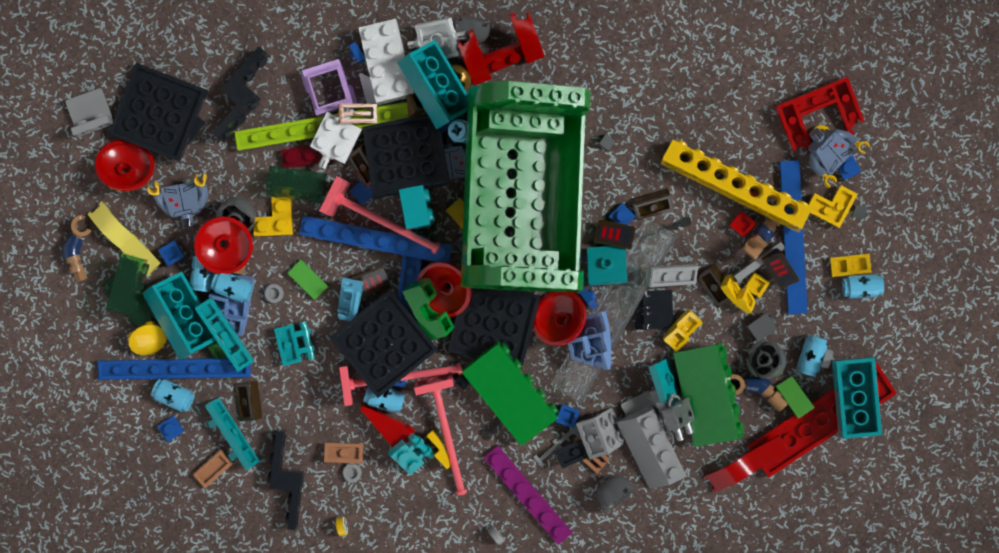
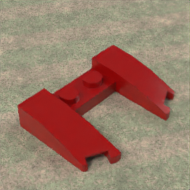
(526, 48)
(837, 91)

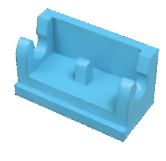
(349, 298)

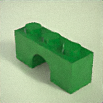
(432, 323)

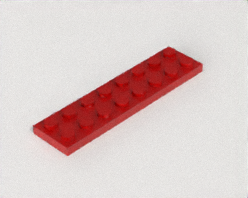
(814, 427)

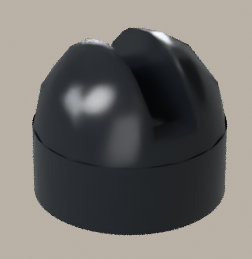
(462, 381)

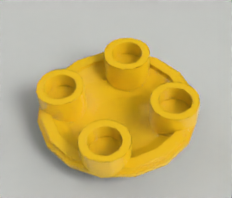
(147, 339)

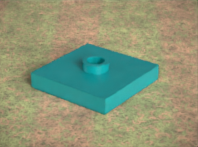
(607, 265)
(664, 379)

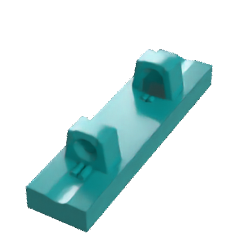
(224, 334)
(232, 434)

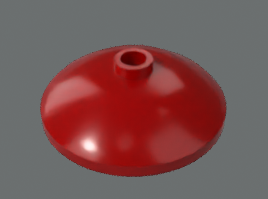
(120, 157)
(227, 258)
(453, 299)
(552, 312)

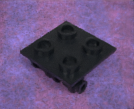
(655, 310)

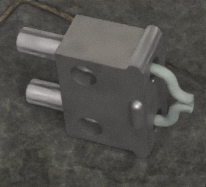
(678, 415)

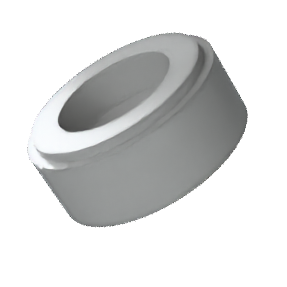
(273, 293)
(827, 358)
(352, 472)
(496, 536)

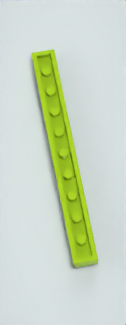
(308, 128)

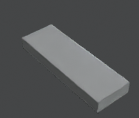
(753, 265)
(671, 275)

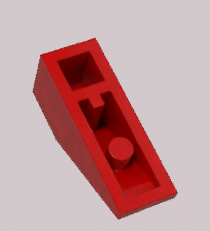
(391, 428)

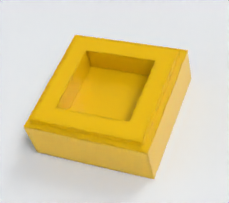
(757, 284)

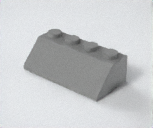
(651, 448)

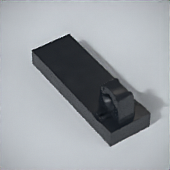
(571, 453)

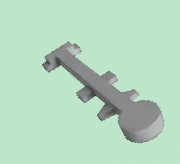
(556, 444)

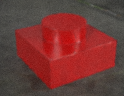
(742, 224)

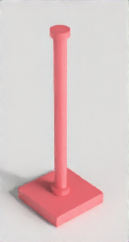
(336, 197)
(350, 384)
(435, 385)

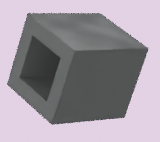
(761, 326)

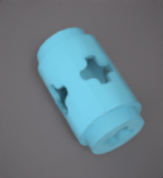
(460, 128)
(199, 281)
(871, 283)
(241, 288)
(819, 348)
(181, 397)
(392, 403)

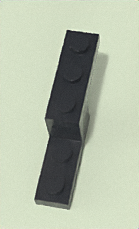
(241, 94)
(285, 479)

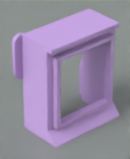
(325, 68)

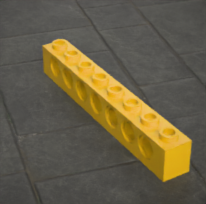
(741, 195)

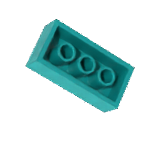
(435, 83)
(416, 207)
(174, 309)
(856, 397)

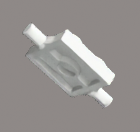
(441, 31)
(335, 139)

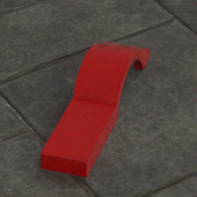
(747, 464)

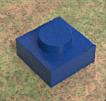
(356, 53)
(848, 168)
(622, 215)
(171, 253)
(589, 297)
(567, 416)
(171, 428)

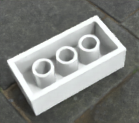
(382, 51)

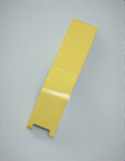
(121, 236)

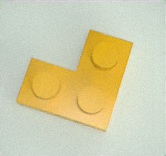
(834, 210)
(279, 223)

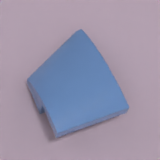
(233, 310)
(593, 342)

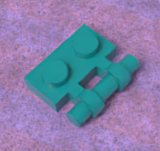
(288, 343)
(405, 455)

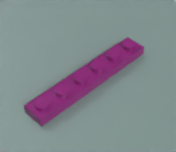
(528, 495)

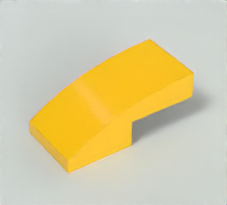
(850, 265)
(740, 297)
(681, 329)
(441, 454)

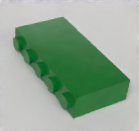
(708, 384)
(510, 392)

